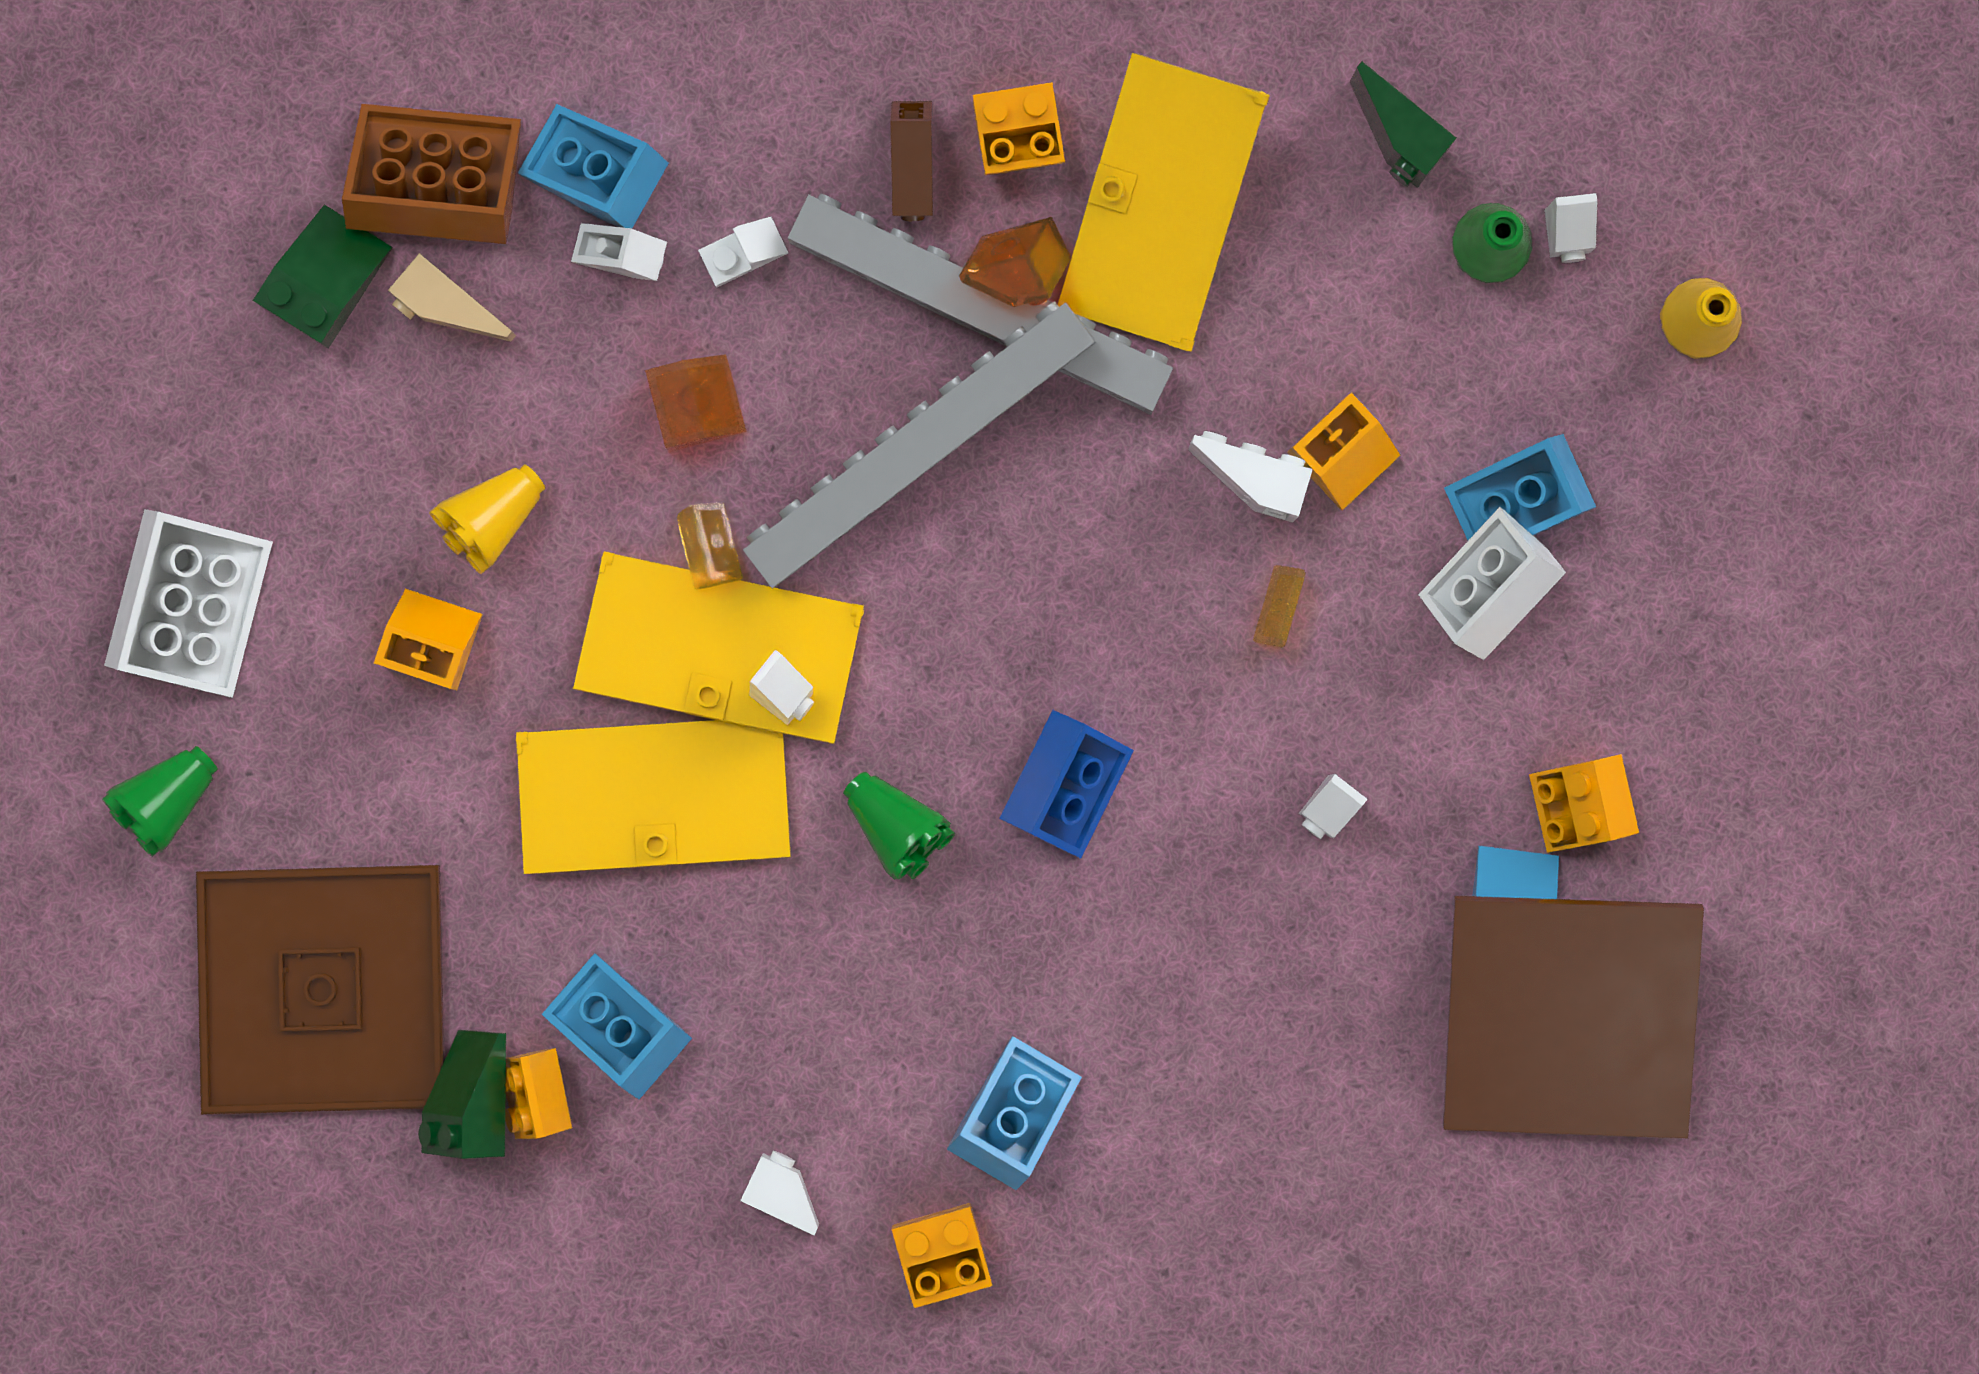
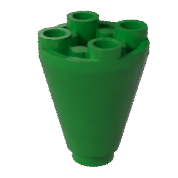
(1482, 252)
(161, 798)
(896, 825)

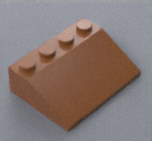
(432, 174)

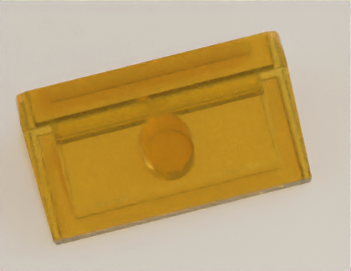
(709, 545)
(1279, 606)

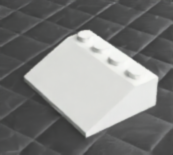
(188, 603)

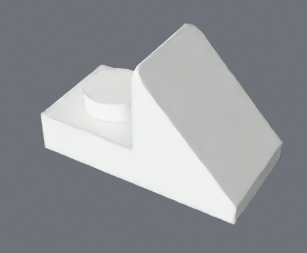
(743, 251)

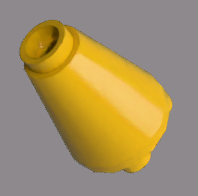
(1692, 326)
(488, 515)

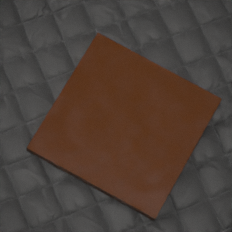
(319, 988)
(1572, 1016)

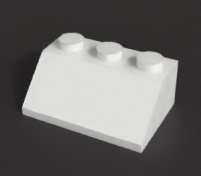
(1491, 584)

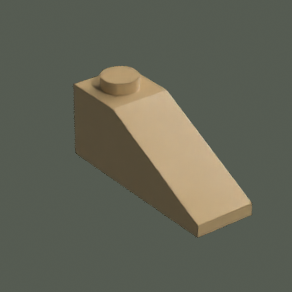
(438, 300)

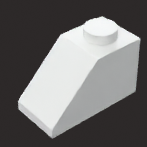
(1572, 227)
(619, 251)
(781, 689)
(1331, 807)
(781, 1192)

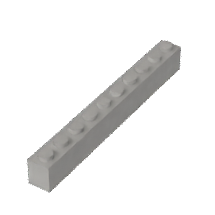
(935, 284)
(918, 445)

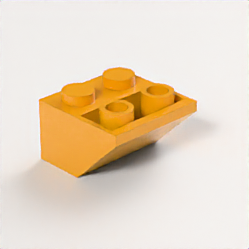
(1018, 128)
(1346, 451)
(428, 639)
(1584, 803)
(535, 1095)
(941, 1255)

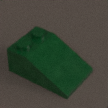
(1403, 131)
(322, 276)
(468, 1099)

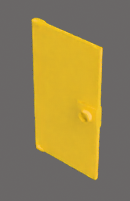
(1162, 201)
(699, 648)
(651, 796)

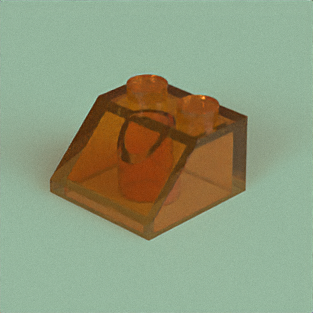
(1018, 263)
(695, 401)

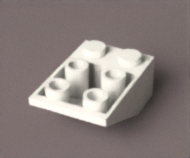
(1261, 481)

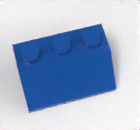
(1066, 783)

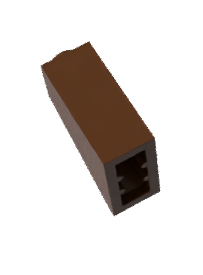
(911, 159)

